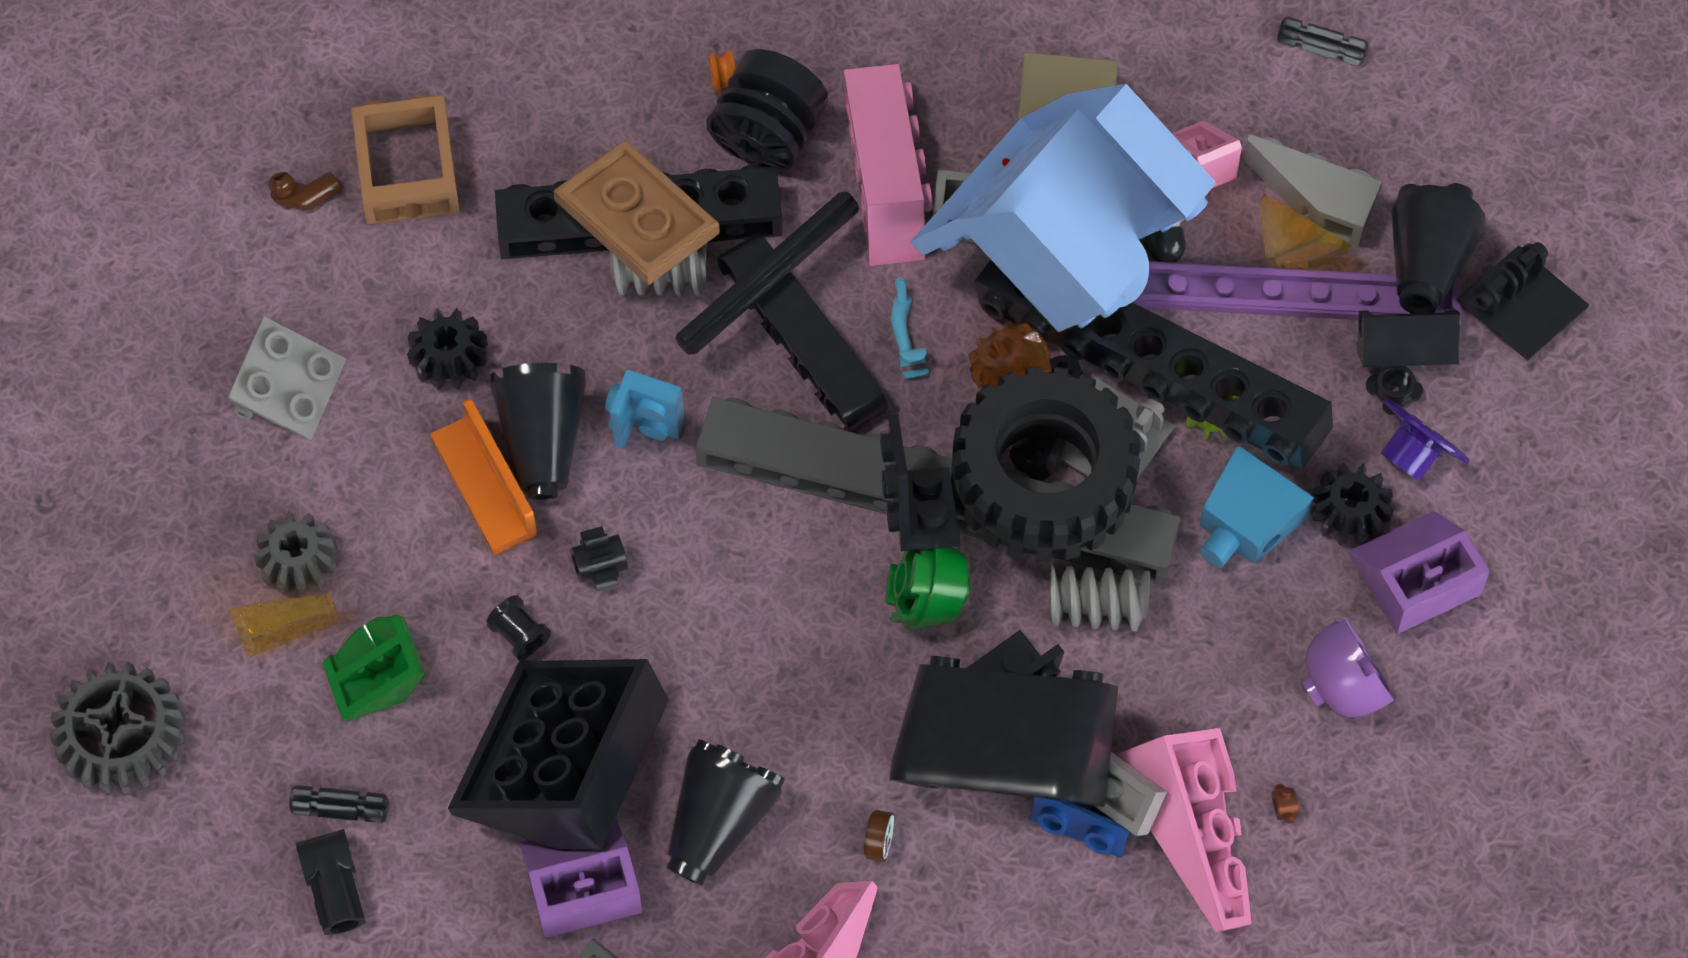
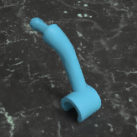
(899, 315)

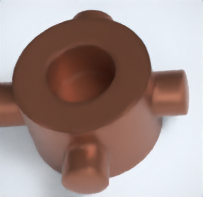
(1285, 803)

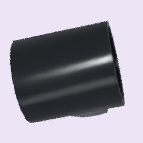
(330, 871)

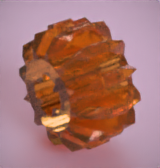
(1008, 351)

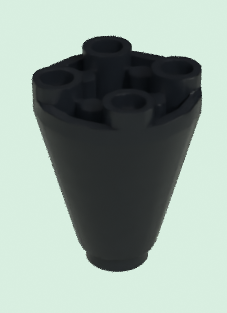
(1433, 241)
(717, 809)

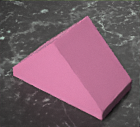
(1212, 149)

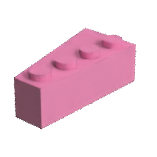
(887, 162)

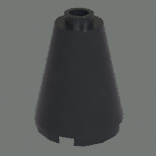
(539, 423)

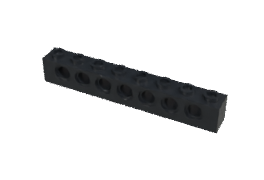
(1180, 353)

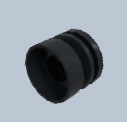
(767, 109)

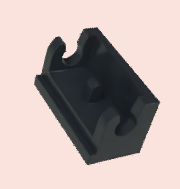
(1408, 338)

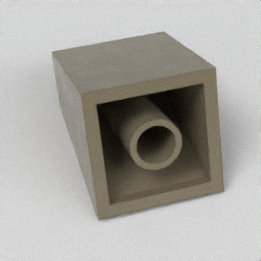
(1053, 76)

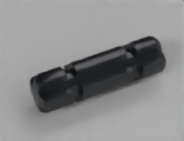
(1322, 41)
(338, 804)

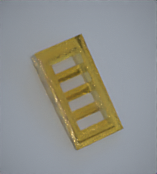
(281, 621)

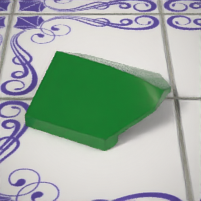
(374, 668)

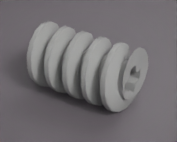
(690, 270)
(1098, 598)

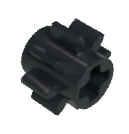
(599, 558)

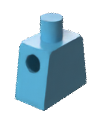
(1250, 510)

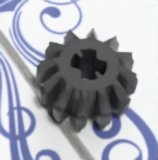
(315, 555)

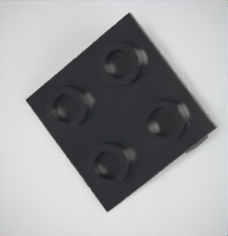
(1523, 300)

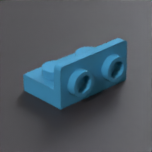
(645, 403)

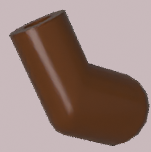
(302, 196)

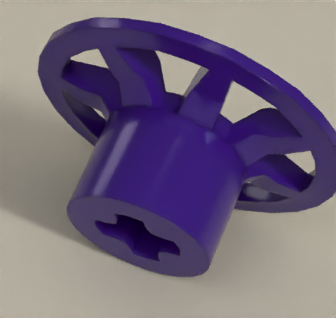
(1416, 445)

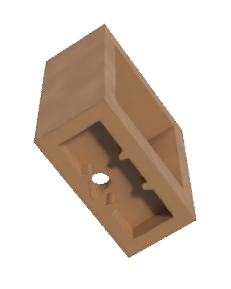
(413, 198)

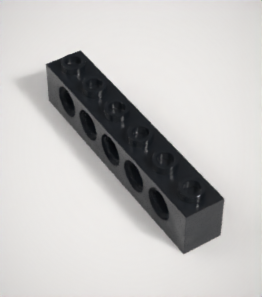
(525, 236)

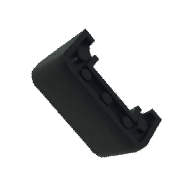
(1007, 733)

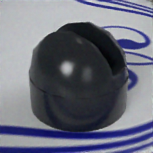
(1167, 245)

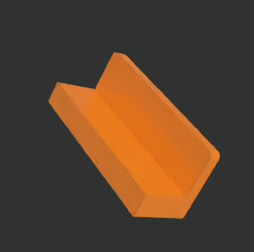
(485, 481)

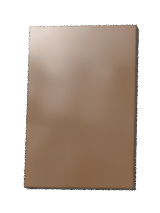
(636, 212)

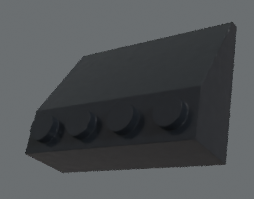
(562, 750)

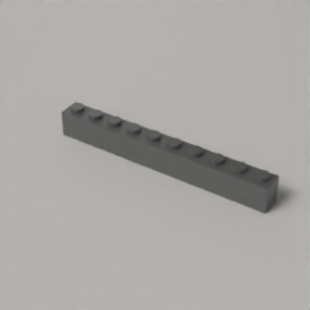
(849, 469)

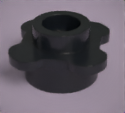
(1399, 376)

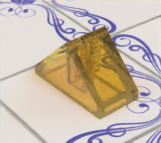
(1295, 240)

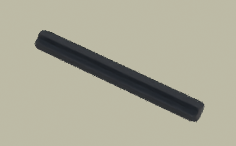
(767, 273)

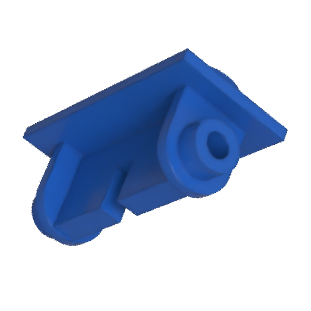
(1091, 827)

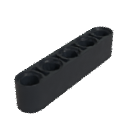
(810, 339)

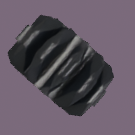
(447, 364)
(1369, 513)

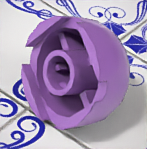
(1344, 673)

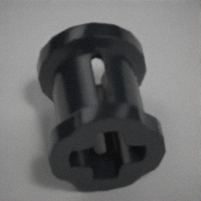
(518, 627)

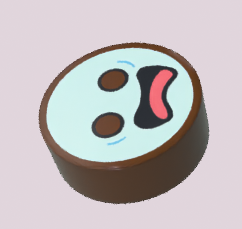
(879, 835)

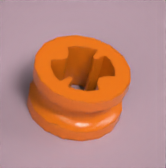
(721, 69)

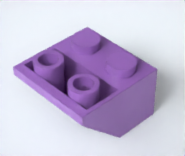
(1421, 570)
(581, 885)

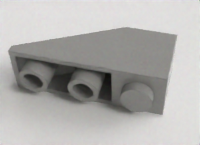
(1315, 188)

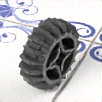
(80, 717)

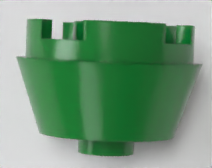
(928, 587)

